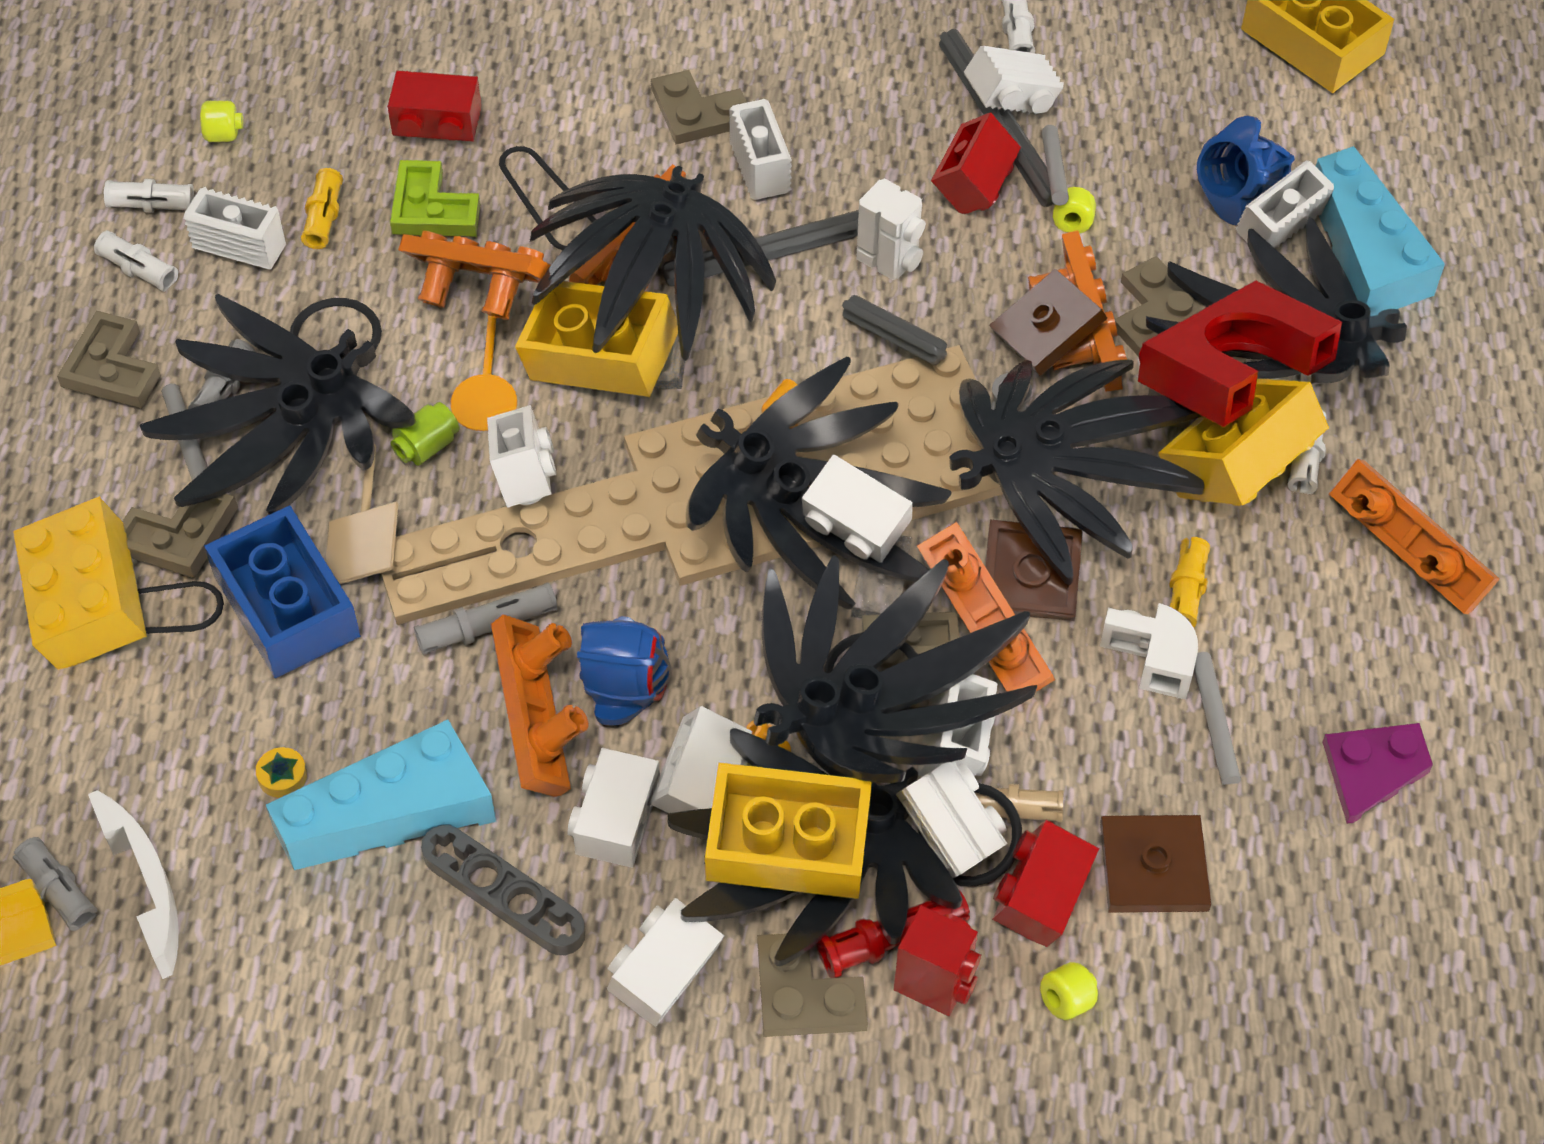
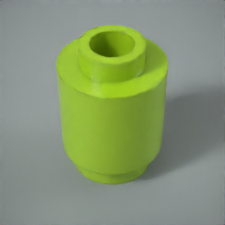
(430, 434)

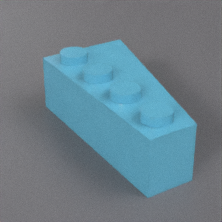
(1375, 238)
(383, 800)

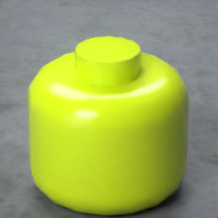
(220, 121)
(1077, 212)
(1069, 990)

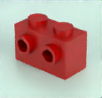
(434, 106)
(976, 164)
(1044, 884)
(937, 961)

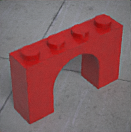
(1194, 372)

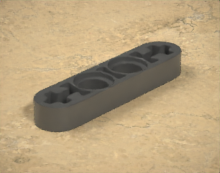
(506, 886)

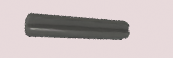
(894, 329)

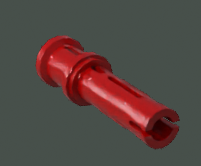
(868, 942)

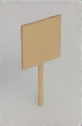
(363, 541)

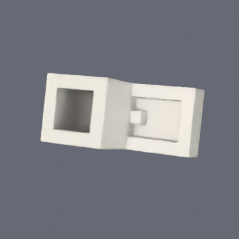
(1165, 641)

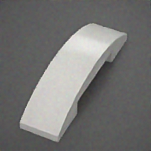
(161, 923)

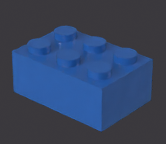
(282, 591)

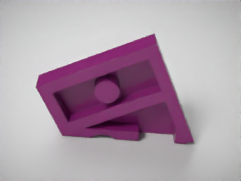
(1375, 764)

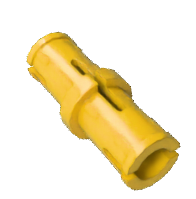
(322, 208)
(1189, 579)

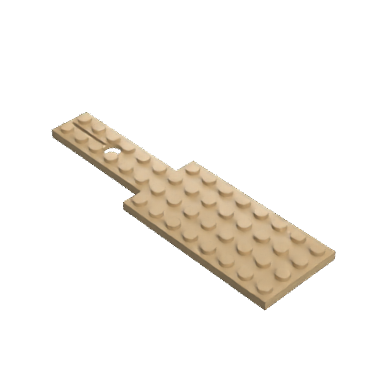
(647, 507)

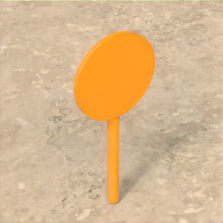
(484, 393)

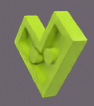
(422, 206)

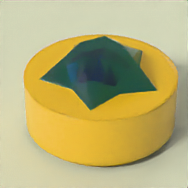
(281, 772)

